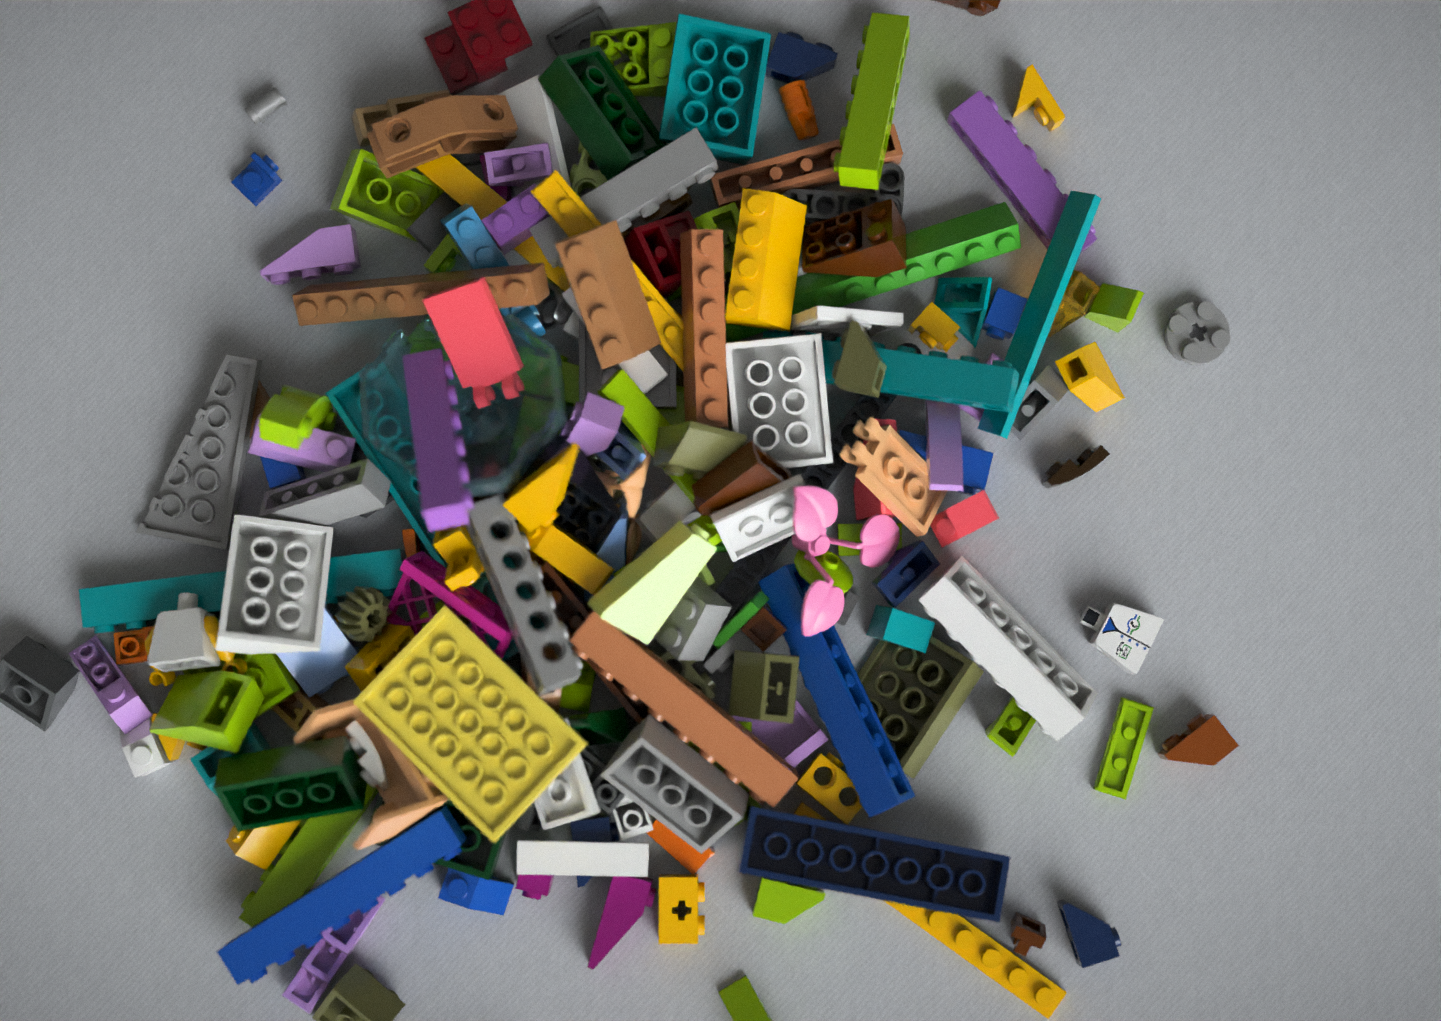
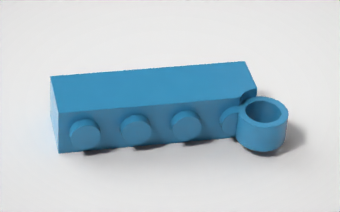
(482, 252)

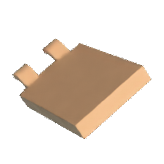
(894, 474)

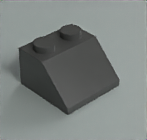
(36, 682)

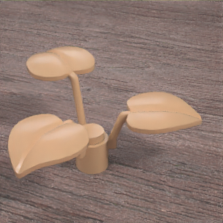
(632, 488)

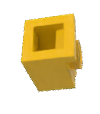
(935, 328)

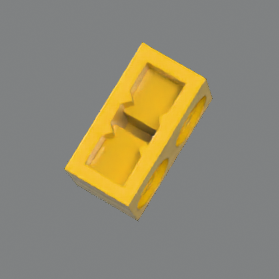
(828, 794)

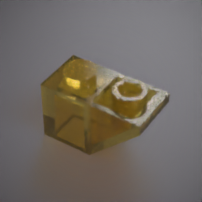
(1075, 301)

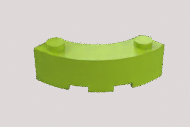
(293, 415)

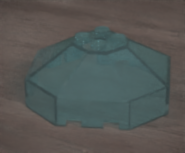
(503, 438)

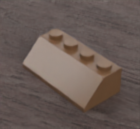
(608, 294)

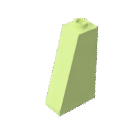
(654, 582)

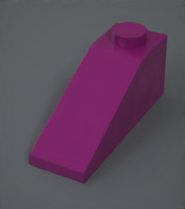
(621, 911)

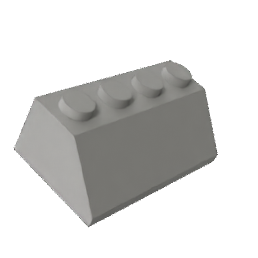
(676, 785)

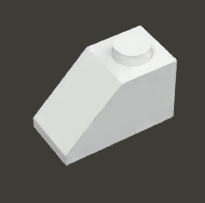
(144, 749)

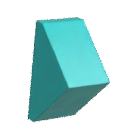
(900, 628)

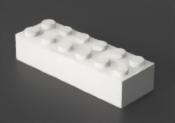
(1008, 648)

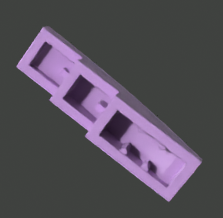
(944, 446)
(327, 959)

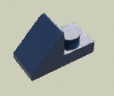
(905, 572)

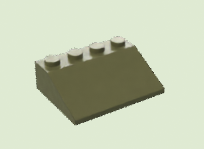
(917, 695)

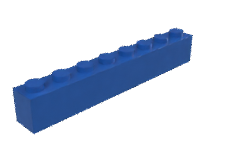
(839, 698)
(342, 895)

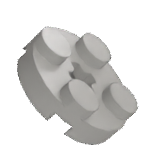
(1204, 316)

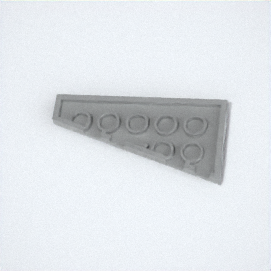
(208, 468)

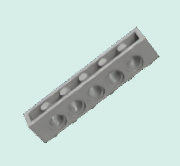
(545, 673)

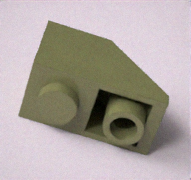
(860, 365)

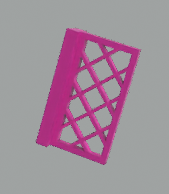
(480, 610)

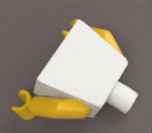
(186, 641)

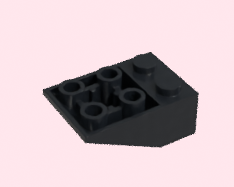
(587, 505)

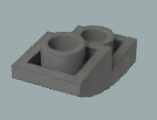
(427, 227)
(605, 793)

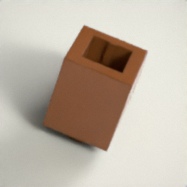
(1202, 743)

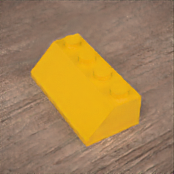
(765, 261)

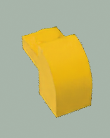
(460, 554)

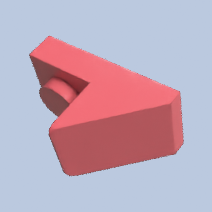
(963, 518)

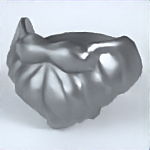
(562, 311)

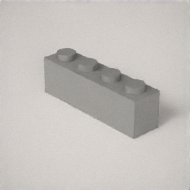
(329, 496)

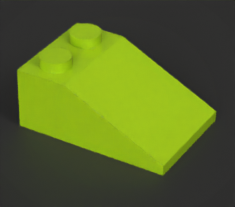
(382, 201)

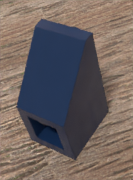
(798, 60)

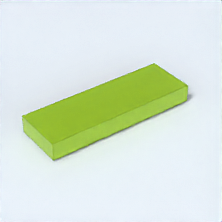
(1123, 748)

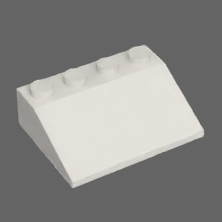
(780, 397)
(274, 586)

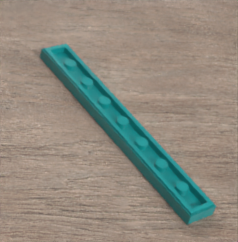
(1044, 302)

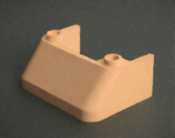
(409, 792)

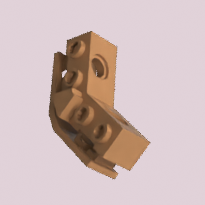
(442, 128)

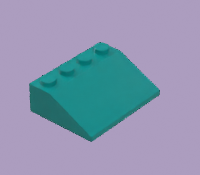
(716, 86)

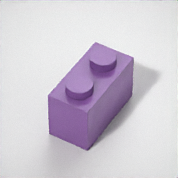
(512, 221)

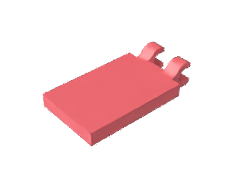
(476, 340)

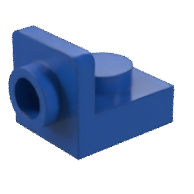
(257, 179)

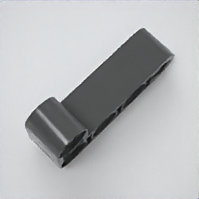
(841, 199)

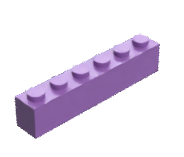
(1011, 165)
(435, 439)

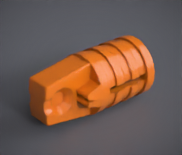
(799, 109)

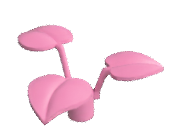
(814, 512)

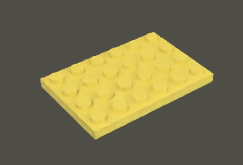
(470, 723)

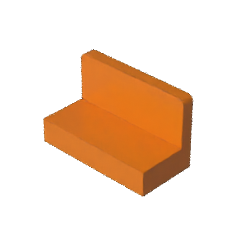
(678, 848)

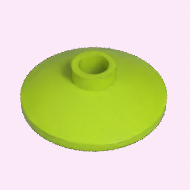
(833, 565)

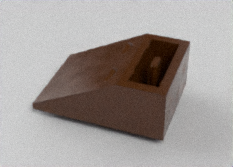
(857, 242)

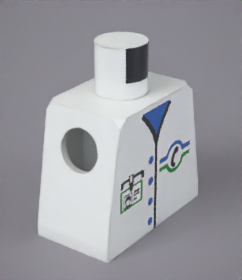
(1122, 634)

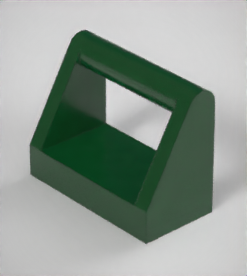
(601, 726)

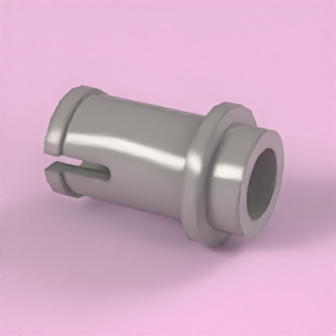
(265, 106)

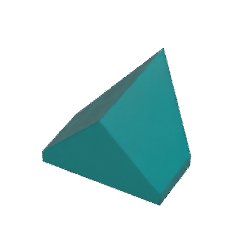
(965, 303)

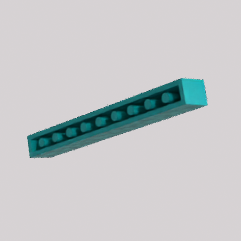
(145, 600)

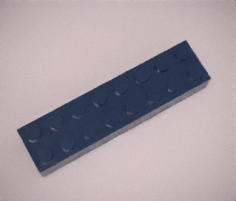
(873, 864)

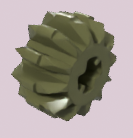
(363, 613)

